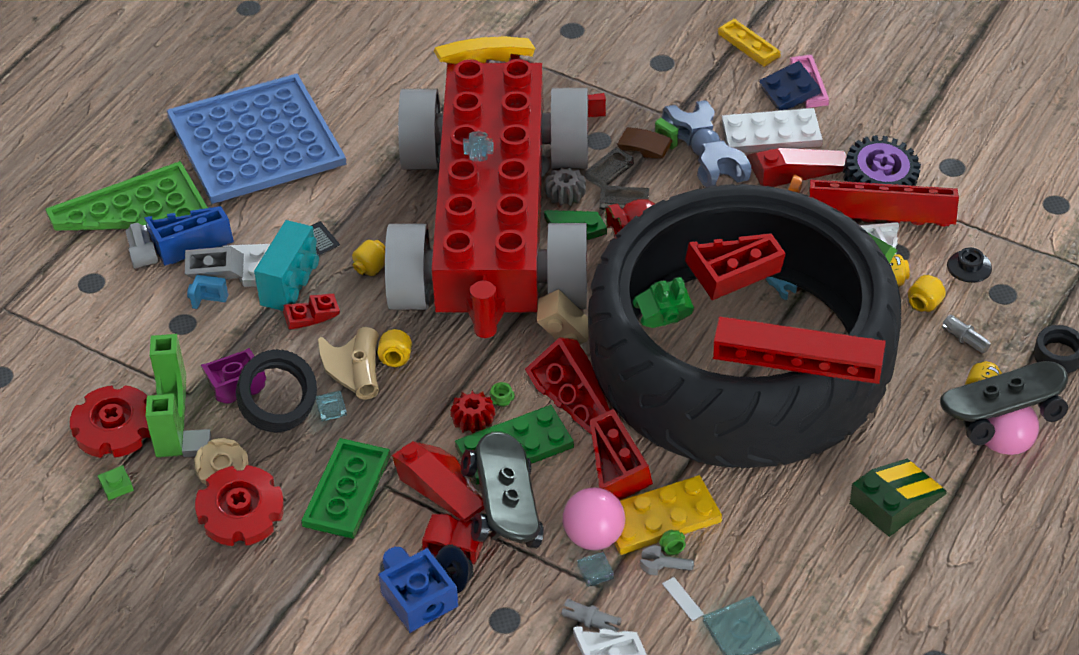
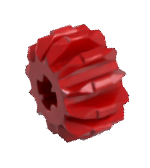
(472, 412)

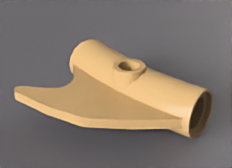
(353, 363)

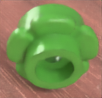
(501, 394)
(672, 542)

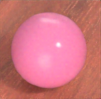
(1014, 431)
(593, 518)

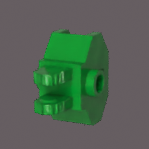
(664, 303)

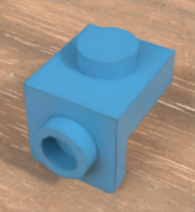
(207, 289)

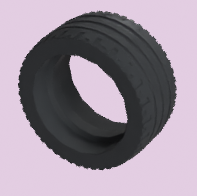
(285, 361)

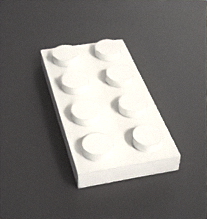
(772, 130)

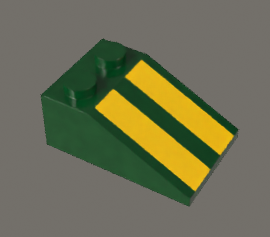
(894, 494)

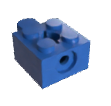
(416, 587)

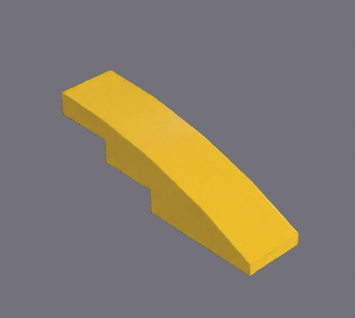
(484, 48)

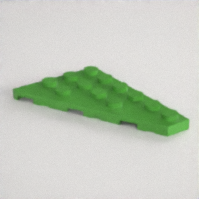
(128, 202)

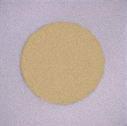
(219, 455)

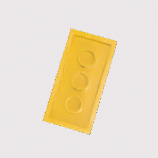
(677, 506)

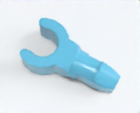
(781, 286)

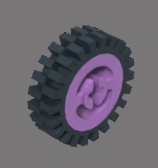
(884, 158)

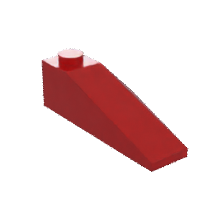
(779, 165)
(569, 380)
(438, 478)

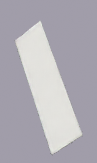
(683, 598)

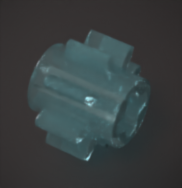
(478, 146)

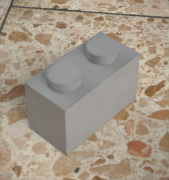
(214, 262)

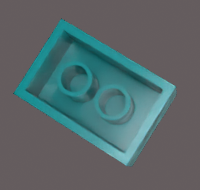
(286, 265)

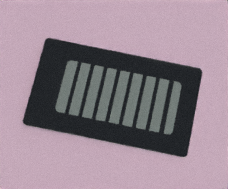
(324, 238)

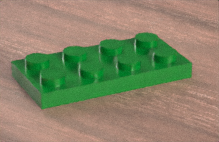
(538, 432)
(346, 488)

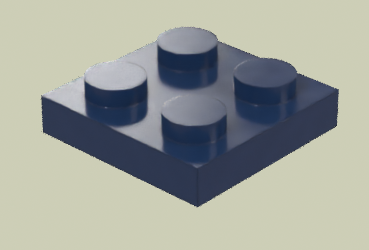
(789, 86)

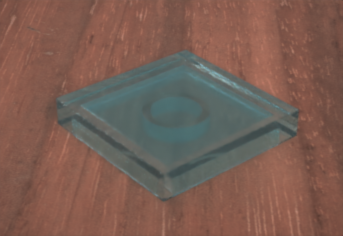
(742, 628)

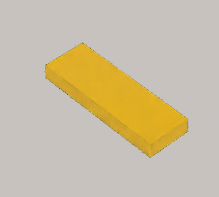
(749, 42)

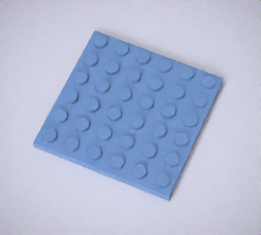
(255, 138)

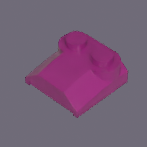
(224, 375)

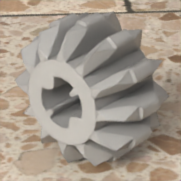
(565, 186)

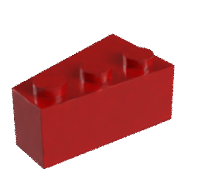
(734, 264)
(618, 459)

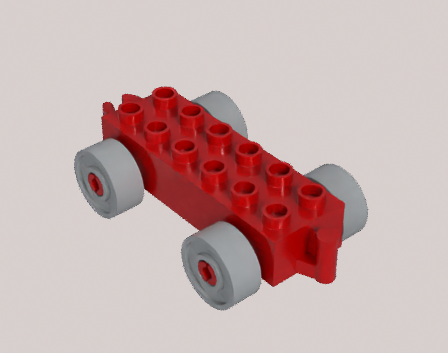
(488, 210)

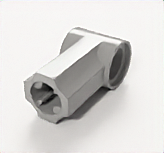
(141, 249)

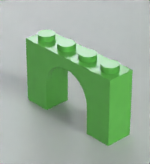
(167, 409)

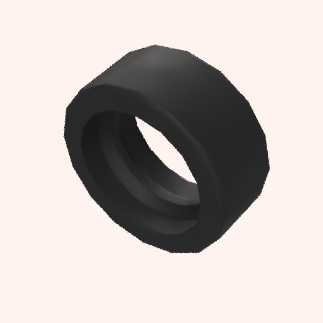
(1058, 334)

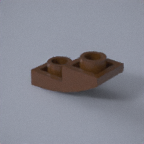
(647, 142)

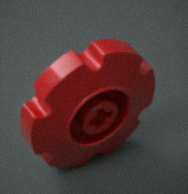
(110, 421)
(239, 505)

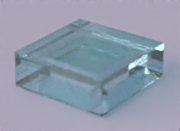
(331, 405)
(595, 569)

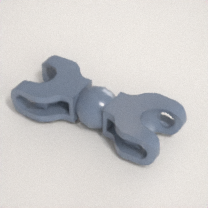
(713, 153)

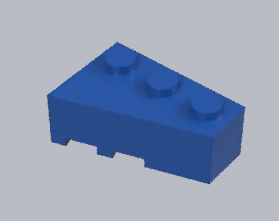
(199, 230)

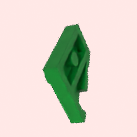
(595, 224)

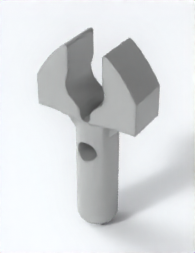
(661, 561)

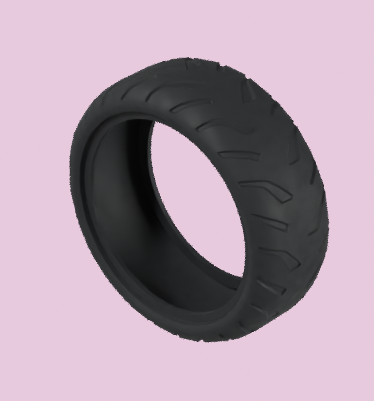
(728, 416)

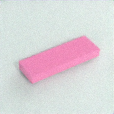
(809, 63)

